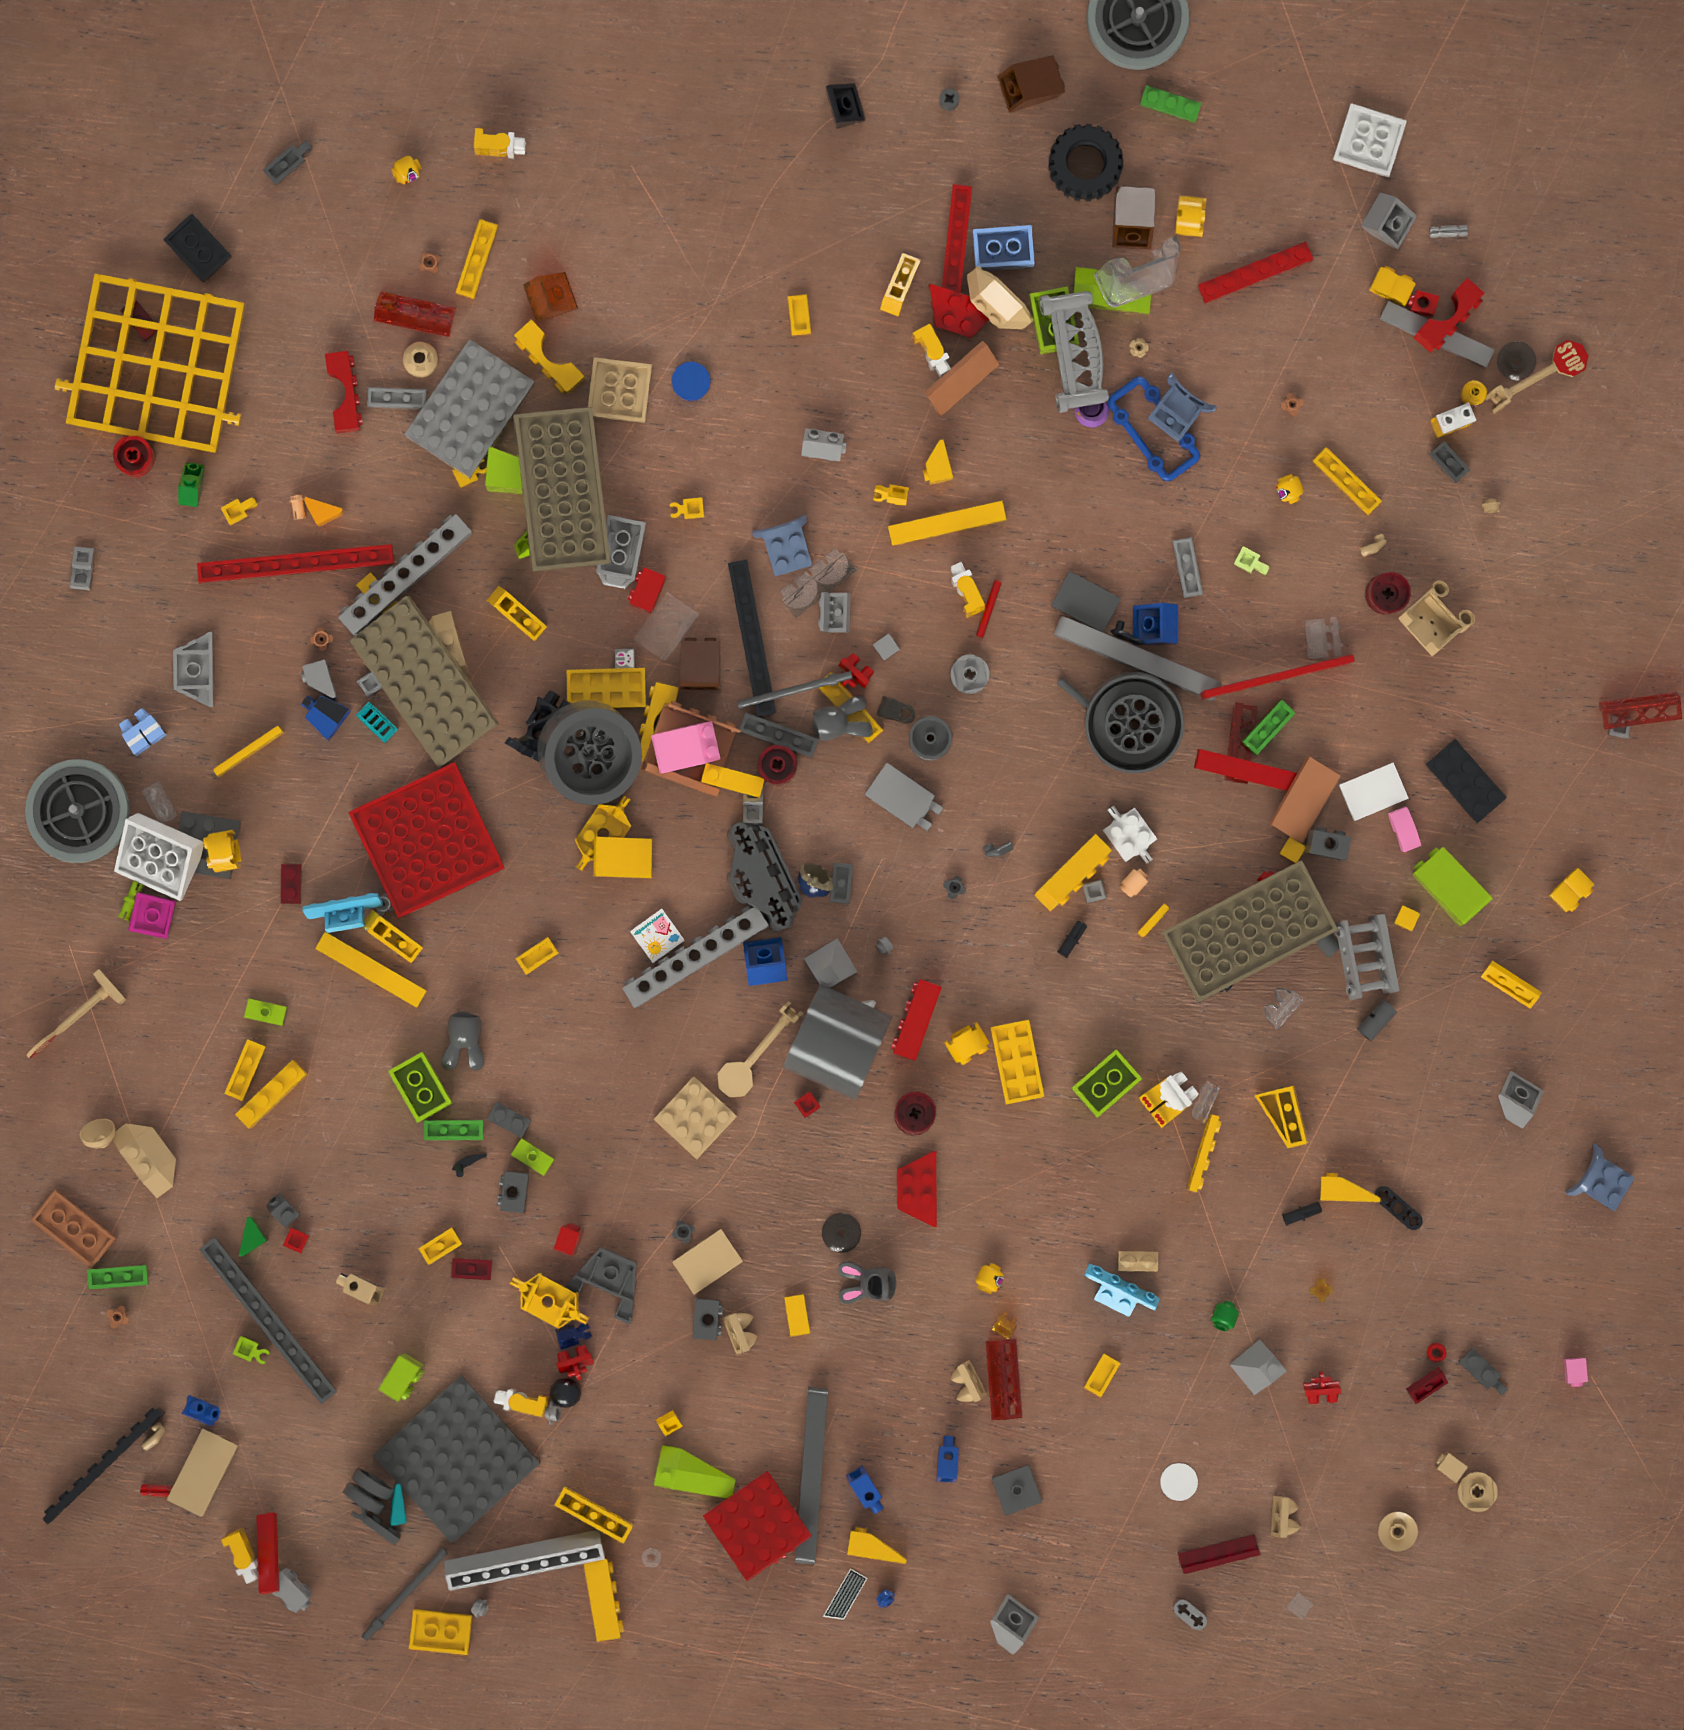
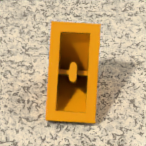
(322, 512)

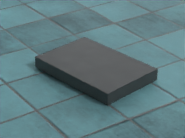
(1085, 602)

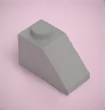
(319, 678)

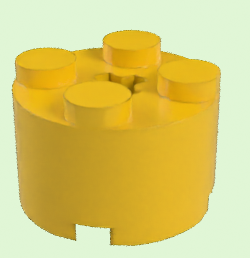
(1190, 216)
(223, 851)
(967, 1043)

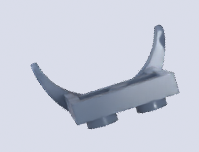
(1178, 410)
(786, 546)
(1603, 1181)

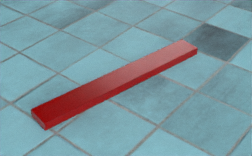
(1276, 677)

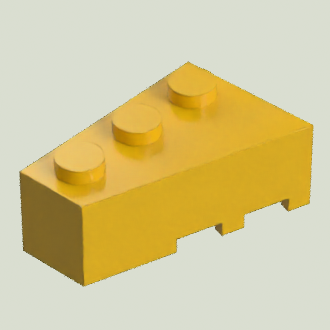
(1285, 1114)

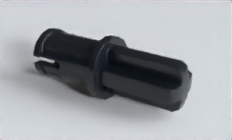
(1072, 939)
(1302, 1213)

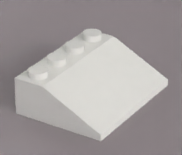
(158, 855)

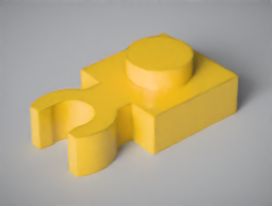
(464, 480)
(691, 508)

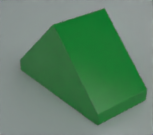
(252, 1237)

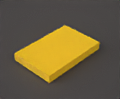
(622, 857)
(440, 1631)

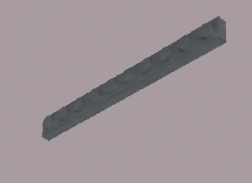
(268, 1320)

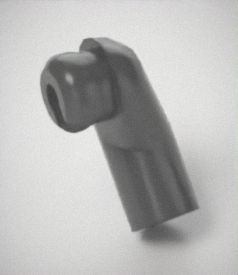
(999, 851)

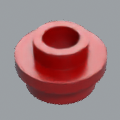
(1441, 1356)

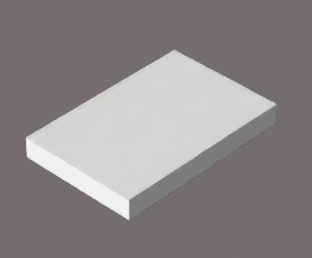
(1373, 791)

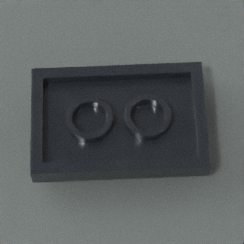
(197, 248)

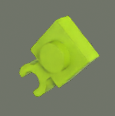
(248, 1349)

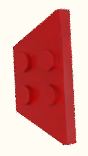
(955, 312)
(919, 1189)

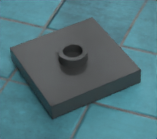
(1016, 1490)

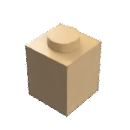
(1450, 1466)

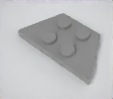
(195, 669)

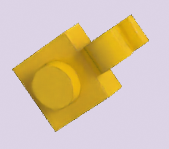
(893, 494)
(236, 510)

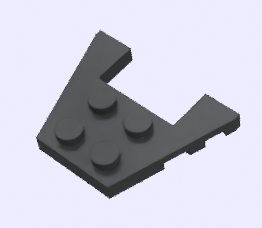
(611, 1274)

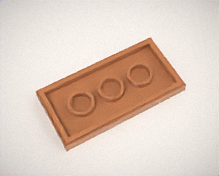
(961, 378)
(1304, 799)
(73, 1229)

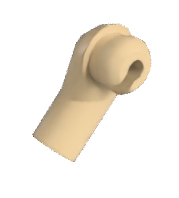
(1375, 547)
(155, 1438)

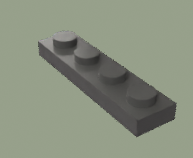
(778, 735)

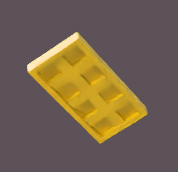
(609, 686)
(1017, 1062)
(1207, 1144)

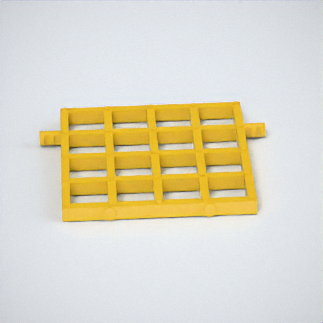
(155, 363)

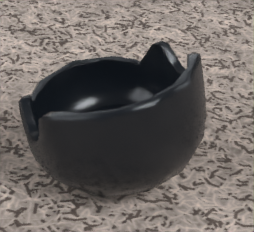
(565, 1392)

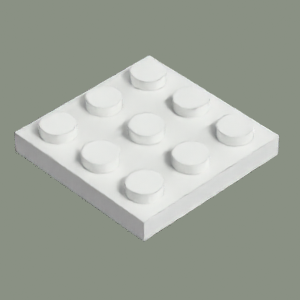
(1369, 140)

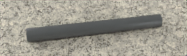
(1081, 699)

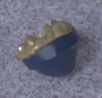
(814, 881)

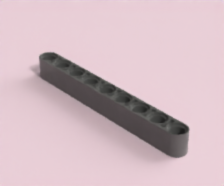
(812, 1471)

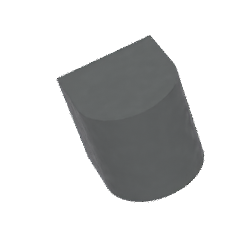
(837, 1042)

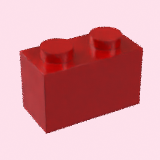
(647, 590)

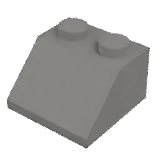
(1389, 220)

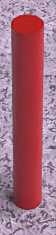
(988, 609)

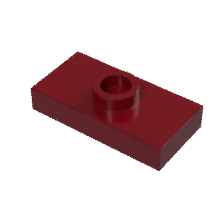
(140, 313)

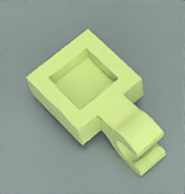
(1248, 561)

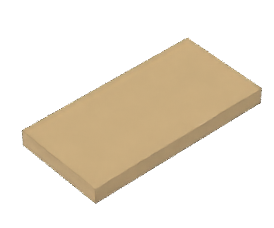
(202, 1472)

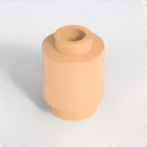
(1134, 882)

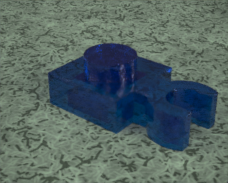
(569, 1335)

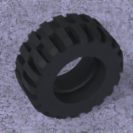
(1092, 137)

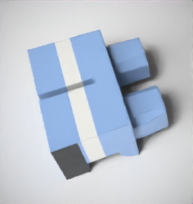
(133, 734)

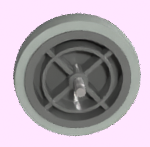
(1137, 31)
(77, 810)

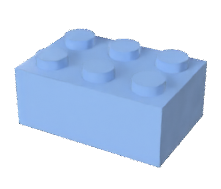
(1003, 248)

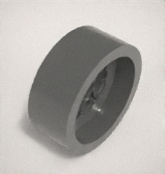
(1125, 690)
(616, 769)

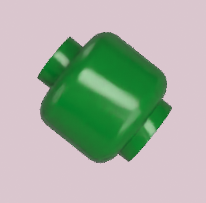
(1224, 1316)

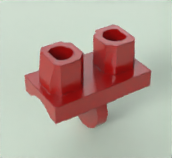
(861, 678)
(575, 1365)
(1322, 1386)

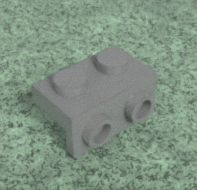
(834, 612)

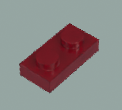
(291, 883)
(471, 1269)
(1427, 1385)

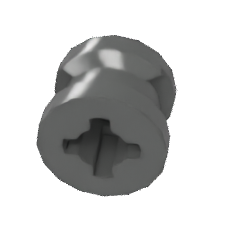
(949, 103)

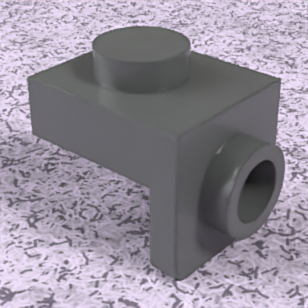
(282, 1210)

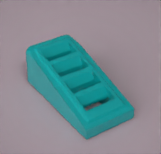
(365, 710)
(397, 1513)

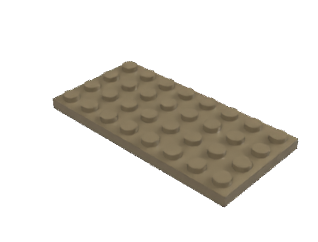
(561, 489)
(424, 681)
(1249, 931)

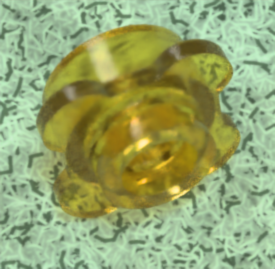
(1316, 1290)

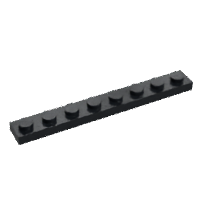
(751, 635)
(96, 1470)

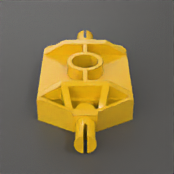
(606, 817)
(564, 1306)

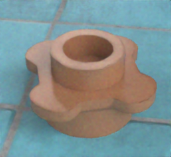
(429, 257)
(1293, 410)
(320, 633)
(112, 1316)

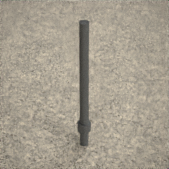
(831, 680)
(378, 1623)

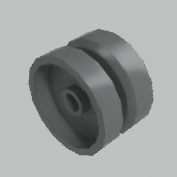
(921, 746)
(369, 1488)

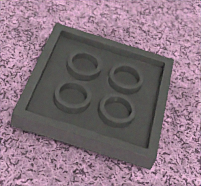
(199, 827)

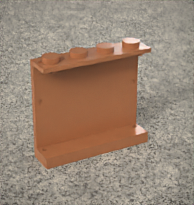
(674, 717)

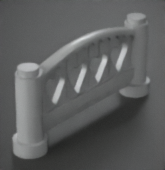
(1061, 309)

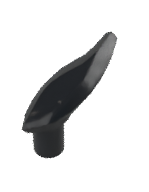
(1118, 632)
(467, 1161)

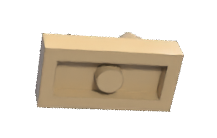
(1137, 1261)
(735, 1324)
(974, 1389)
(1281, 1525)

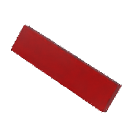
(267, 1553)

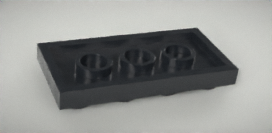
(1465, 781)

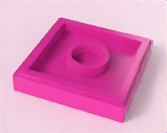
(151, 915)

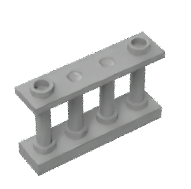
(1383, 951)

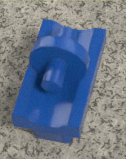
(201, 1410)

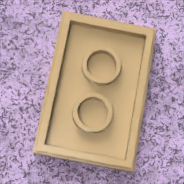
(707, 1261)

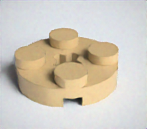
(1470, 1500)

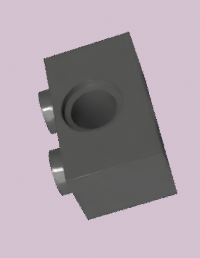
(1316, 844)
(518, 1180)
(703, 1307)

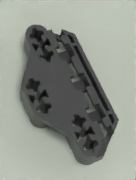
(759, 879)

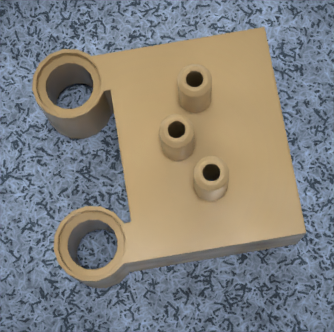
(1432, 621)

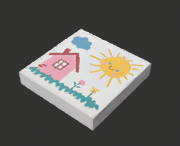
(657, 936)

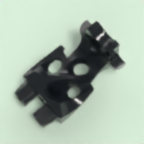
(528, 743)

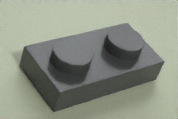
(1449, 462)
(841, 883)
(509, 1119)

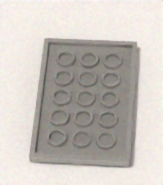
(469, 408)

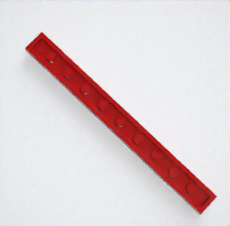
(295, 563)

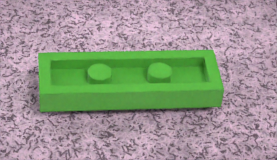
(1170, 104)
(1268, 727)
(453, 1129)
(118, 1277)

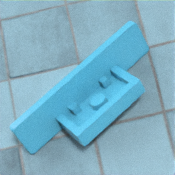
(343, 913)
(1119, 1293)

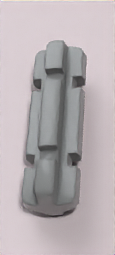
(1448, 231)

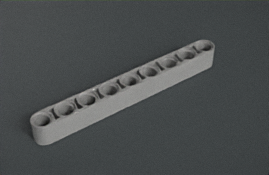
(1134, 657)

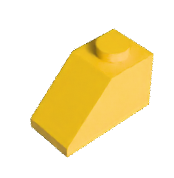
(938, 465)

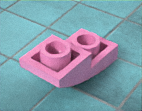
(1405, 829)

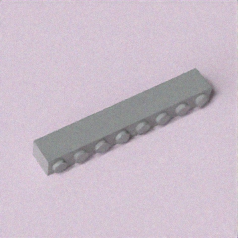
(524, 1560)

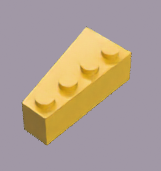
(1073, 872)

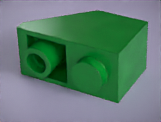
(191, 484)

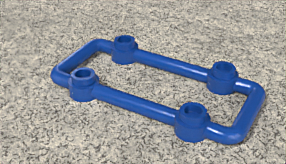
(1121, 416)

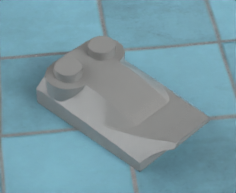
(625, 545)

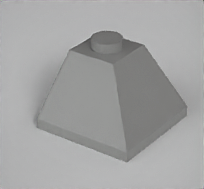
(830, 964)
(1519, 1099)
(1257, 1367)
(1012, 1624)

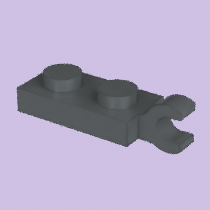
(287, 162)
(1482, 1371)
(375, 1524)

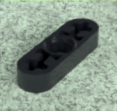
(1406, 1221)

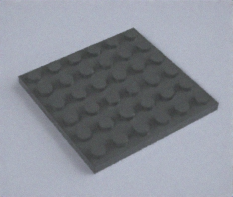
(456, 1459)

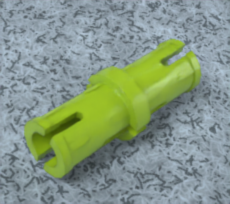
(129, 901)

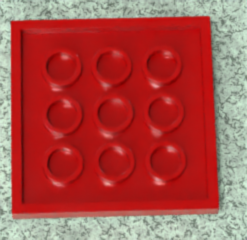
(757, 1526)

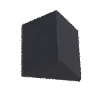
(845, 104)

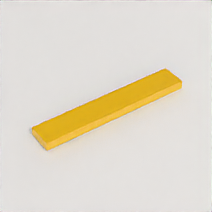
(947, 523)
(371, 969)

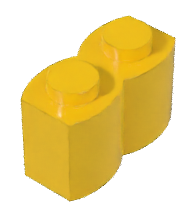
(1392, 286)
(1571, 890)

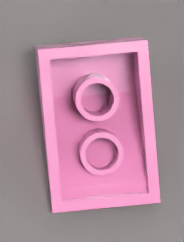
(686, 747)

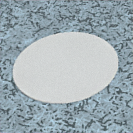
(1179, 1481)

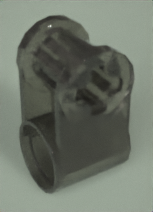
(892, 709)

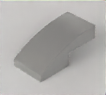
(82, 568)
(753, 810)

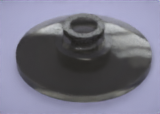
(1523, 354)
(830, 1232)

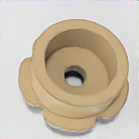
(1138, 352)
(1491, 506)

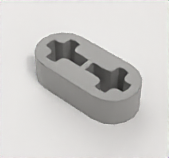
(1187, 1618)

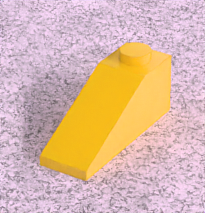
(900, 284)
(516, 613)
(732, 780)
(392, 936)
(1340, 1189)
(869, 1546)

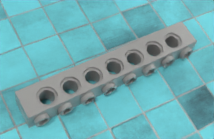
(431, 560)
(750, 913)

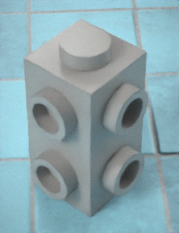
(823, 445)
(293, 1592)

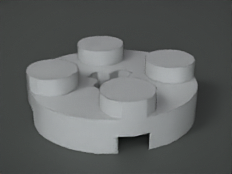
(976, 665)

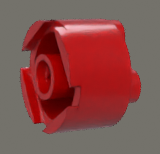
(129, 466)

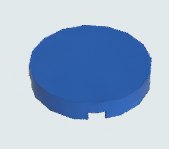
(691, 381)

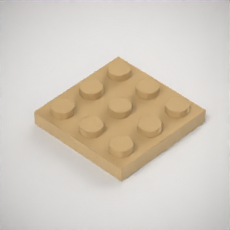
(619, 390)
(695, 1117)

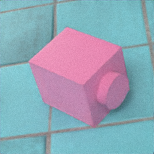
(1575, 1371)

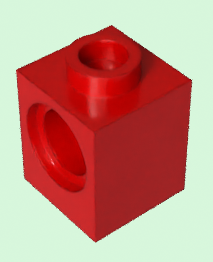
(1431, 300)

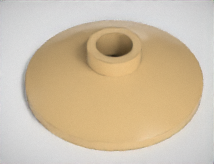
(1407, 1535)

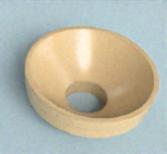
(420, 369)
(97, 1130)

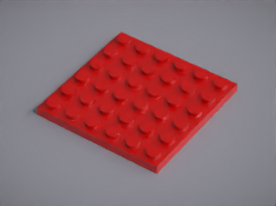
(426, 840)

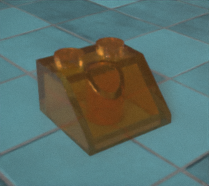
(550, 296)

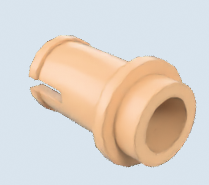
(297, 507)

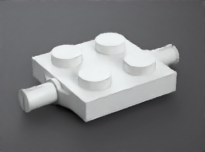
(1130, 834)

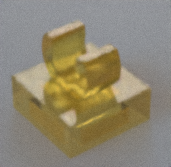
(1004, 1326)

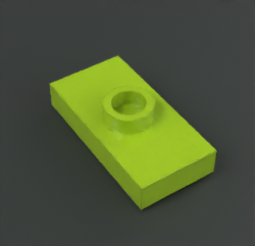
(265, 1012)
(532, 1157)

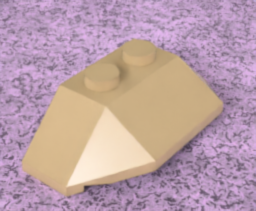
(997, 301)
(445, 628)
(147, 1156)

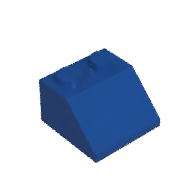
(1156, 623)
(765, 961)

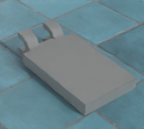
(902, 797)

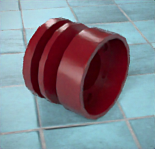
(1397, 587)
(921, 1104)

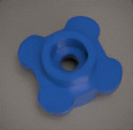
(885, 1598)

